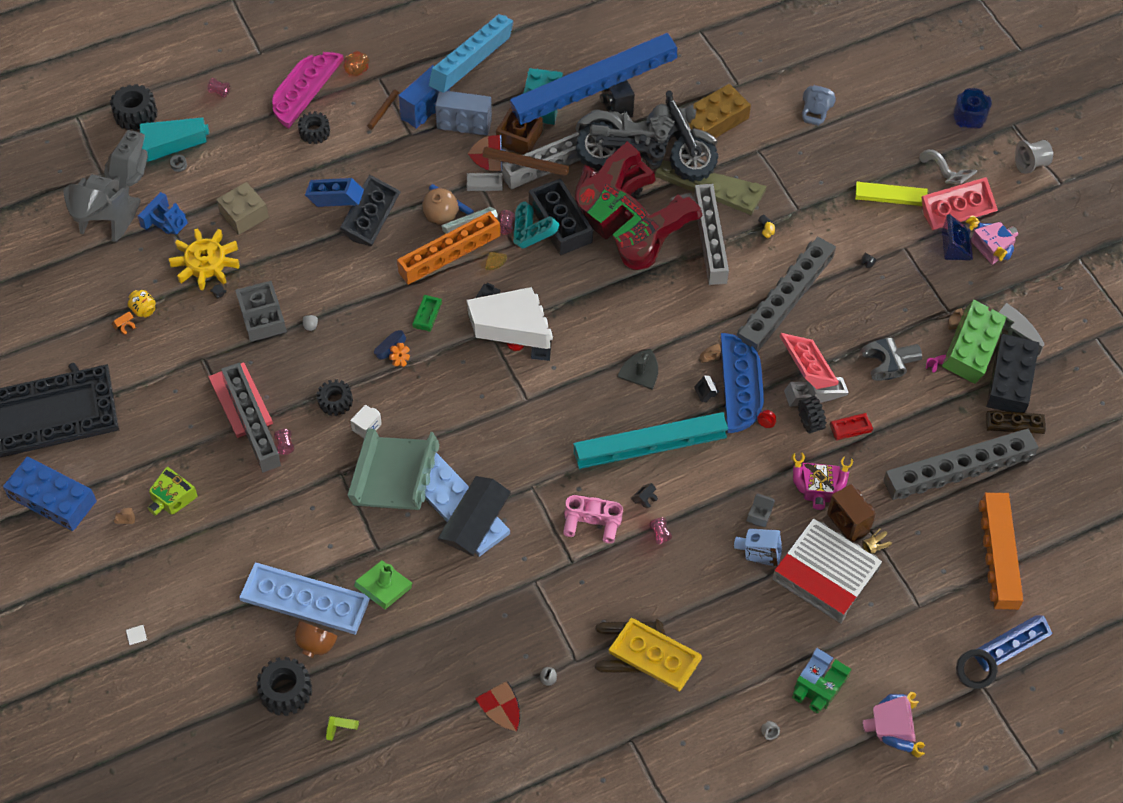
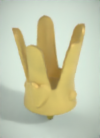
(870, 544)

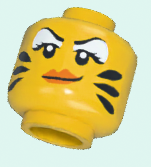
(141, 303)

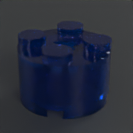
(972, 108)

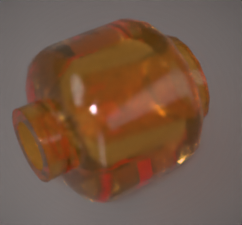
(356, 63)

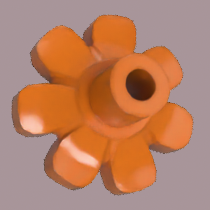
(399, 355)

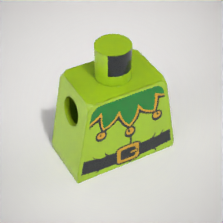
(170, 493)

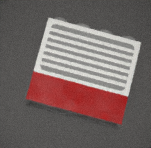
(826, 570)

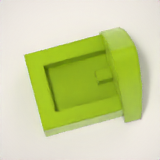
(340, 722)

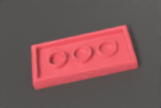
(226, 402)

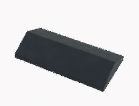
(368, 217)
(474, 515)

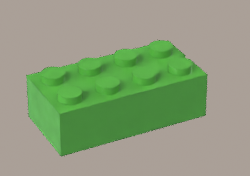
(974, 341)

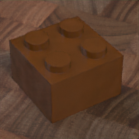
(519, 137)
(851, 513)

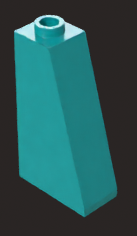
(173, 136)

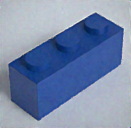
(334, 192)

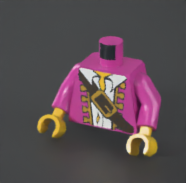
(818, 480)

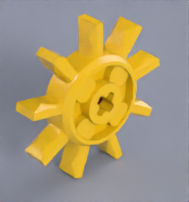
(204, 258)

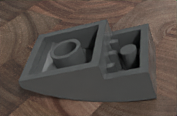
(261, 311)

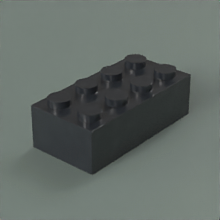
(557, 202)
(1012, 374)

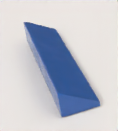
(1016, 640)

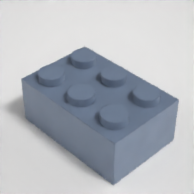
(464, 112)

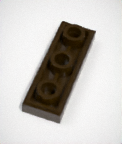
(1015, 422)

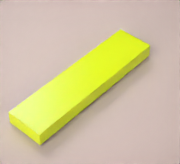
(890, 193)

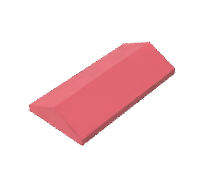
(960, 201)
(809, 361)

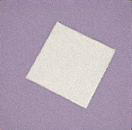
(136, 634)

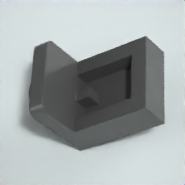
(761, 510)

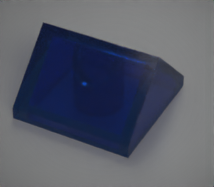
(956, 240)

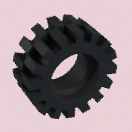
(314, 120)
(335, 406)
(812, 414)

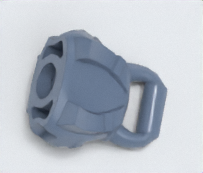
(817, 101)

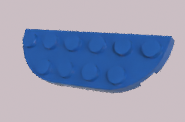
(741, 383)

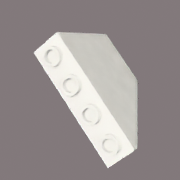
(510, 318)

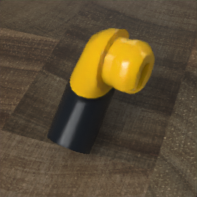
(768, 224)

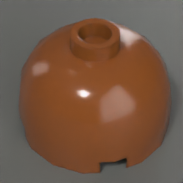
(313, 639)

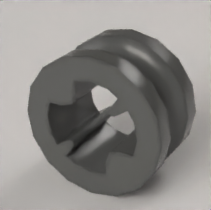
(175, 160)

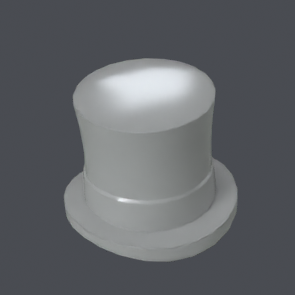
(1032, 155)

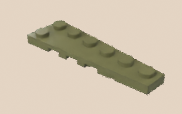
(728, 190)

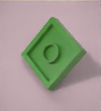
(383, 584)

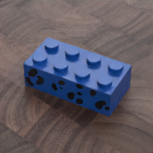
(50, 493)

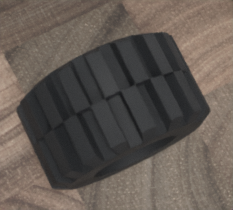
(137, 97)
(281, 671)

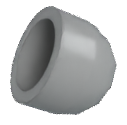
(310, 322)
(552, 677)
(772, 734)

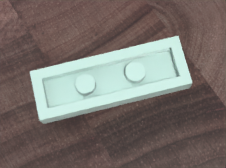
(450, 226)

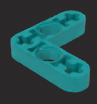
(526, 235)

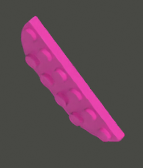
(303, 85)

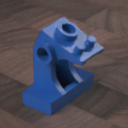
(158, 211)

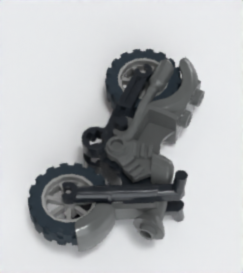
(649, 139)

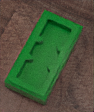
(427, 313)

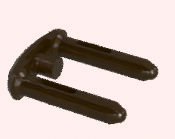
(620, 666)

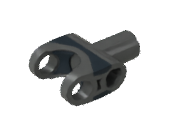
(891, 357)

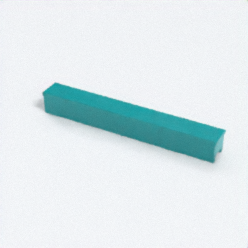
(650, 440)

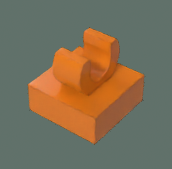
(122, 321)

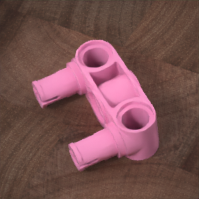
(593, 512)

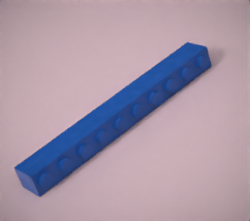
(594, 78)

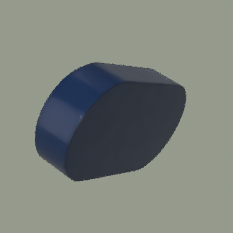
(383, 350)

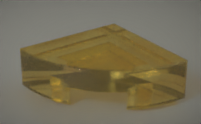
(495, 260)

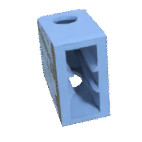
(761, 546)

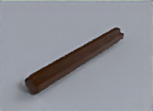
(526, 161)

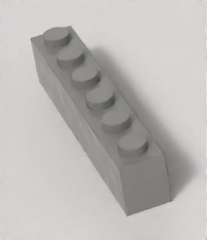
(711, 235)

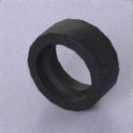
(974, 653)

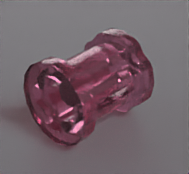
(218, 87)
(506, 221)
(284, 441)
(660, 530)

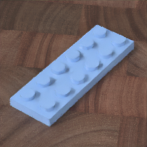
(445, 494)
(305, 598)

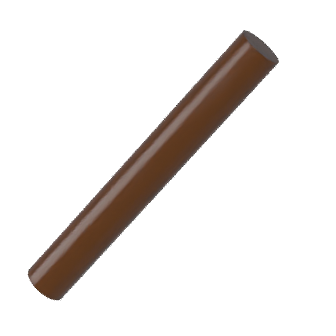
(383, 109)

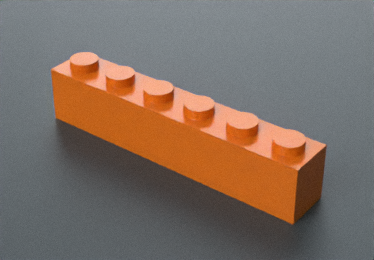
(1001, 551)

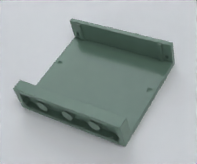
(393, 471)

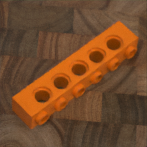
(448, 247)

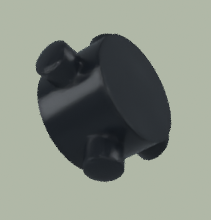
(218, 291)

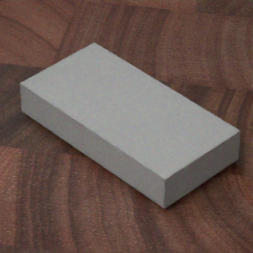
(484, 182)

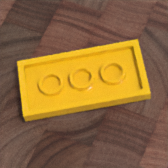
(655, 654)

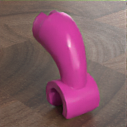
(933, 362)

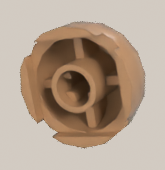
(440, 206)

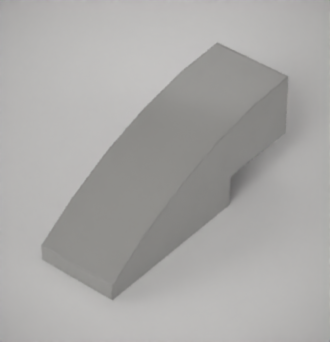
(1019, 326)
(801, 390)

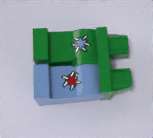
(820, 689)

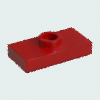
(851, 426)

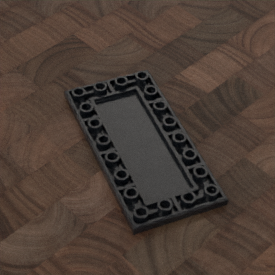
(56, 410)

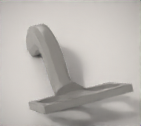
(949, 175)

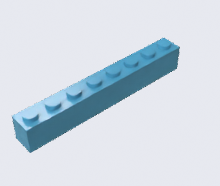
(470, 53)

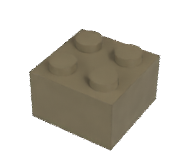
(242, 208)

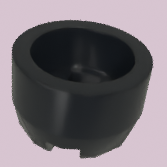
(866, 258)

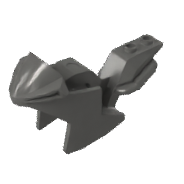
(109, 195)

